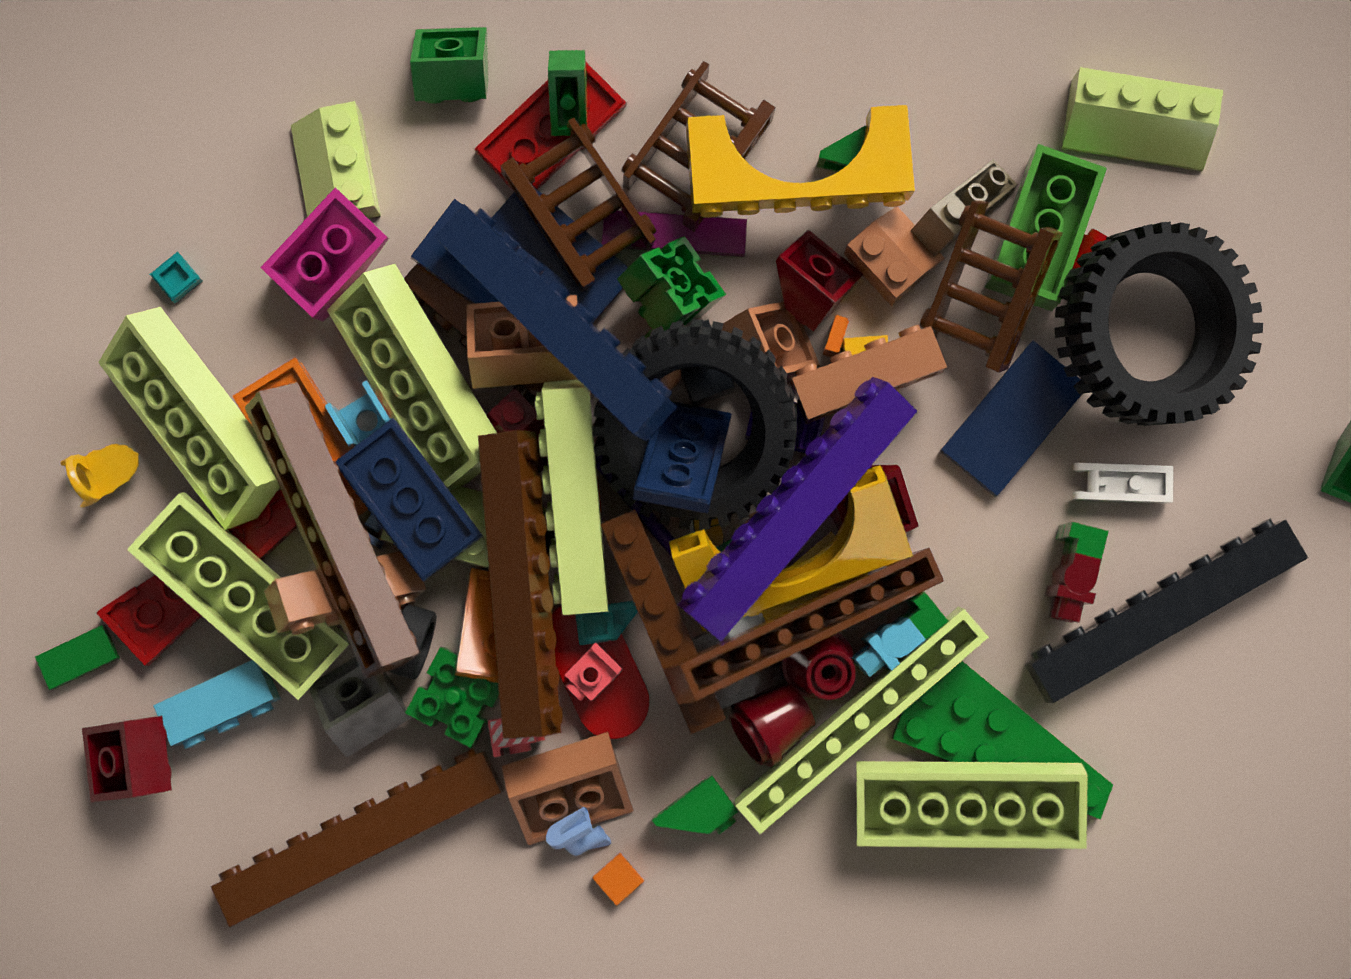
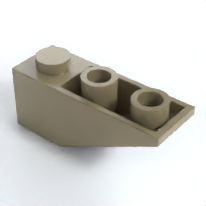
(941, 222)

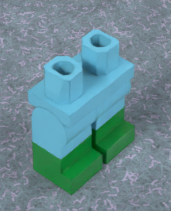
(900, 636)

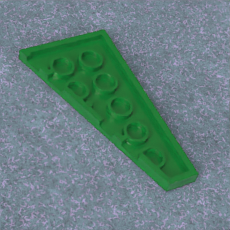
(974, 722)

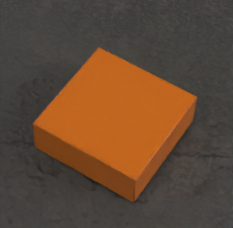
(835, 336)
(618, 878)

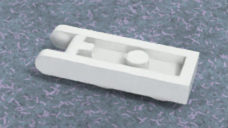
(1126, 483)

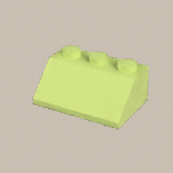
(334, 154)

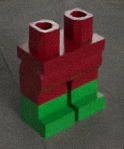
(1077, 570)

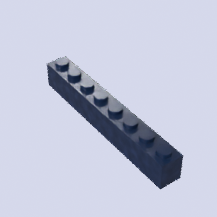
(556, 323)

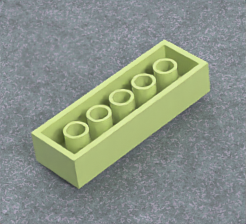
(412, 372)
(190, 416)
(575, 497)
(228, 588)
(971, 804)

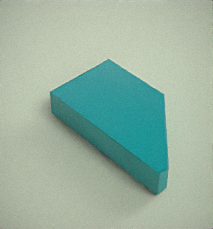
(606, 625)

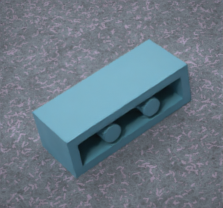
(217, 704)

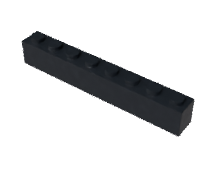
(1166, 610)

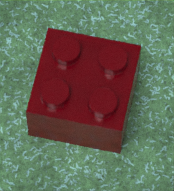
(127, 759)

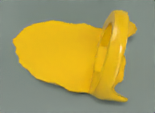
(100, 471)

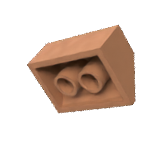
(505, 351)
(563, 781)

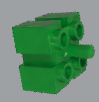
(670, 285)
(454, 700)

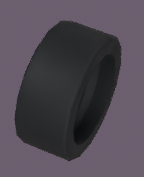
(422, 624)

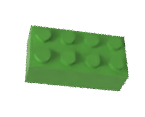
(1055, 194)

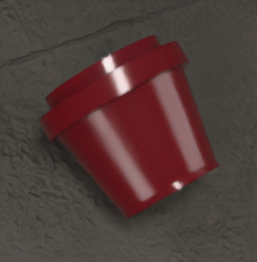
(805, 669)
(771, 723)

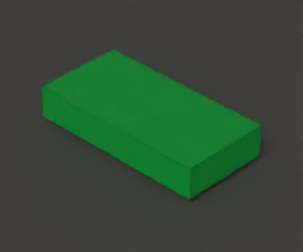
(77, 657)

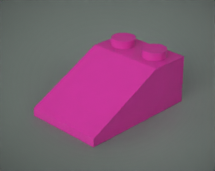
(325, 254)

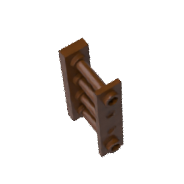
(754, 123)
(542, 207)
(1025, 280)

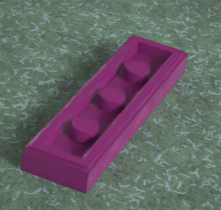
(712, 237)

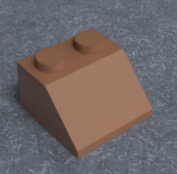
(891, 255)
(778, 333)

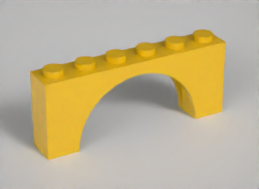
(727, 182)
(866, 541)

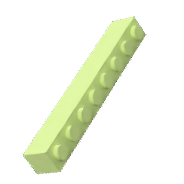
(858, 721)

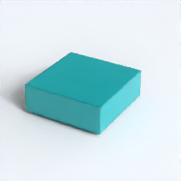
(176, 277)

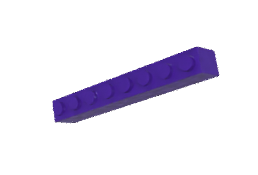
(797, 507)

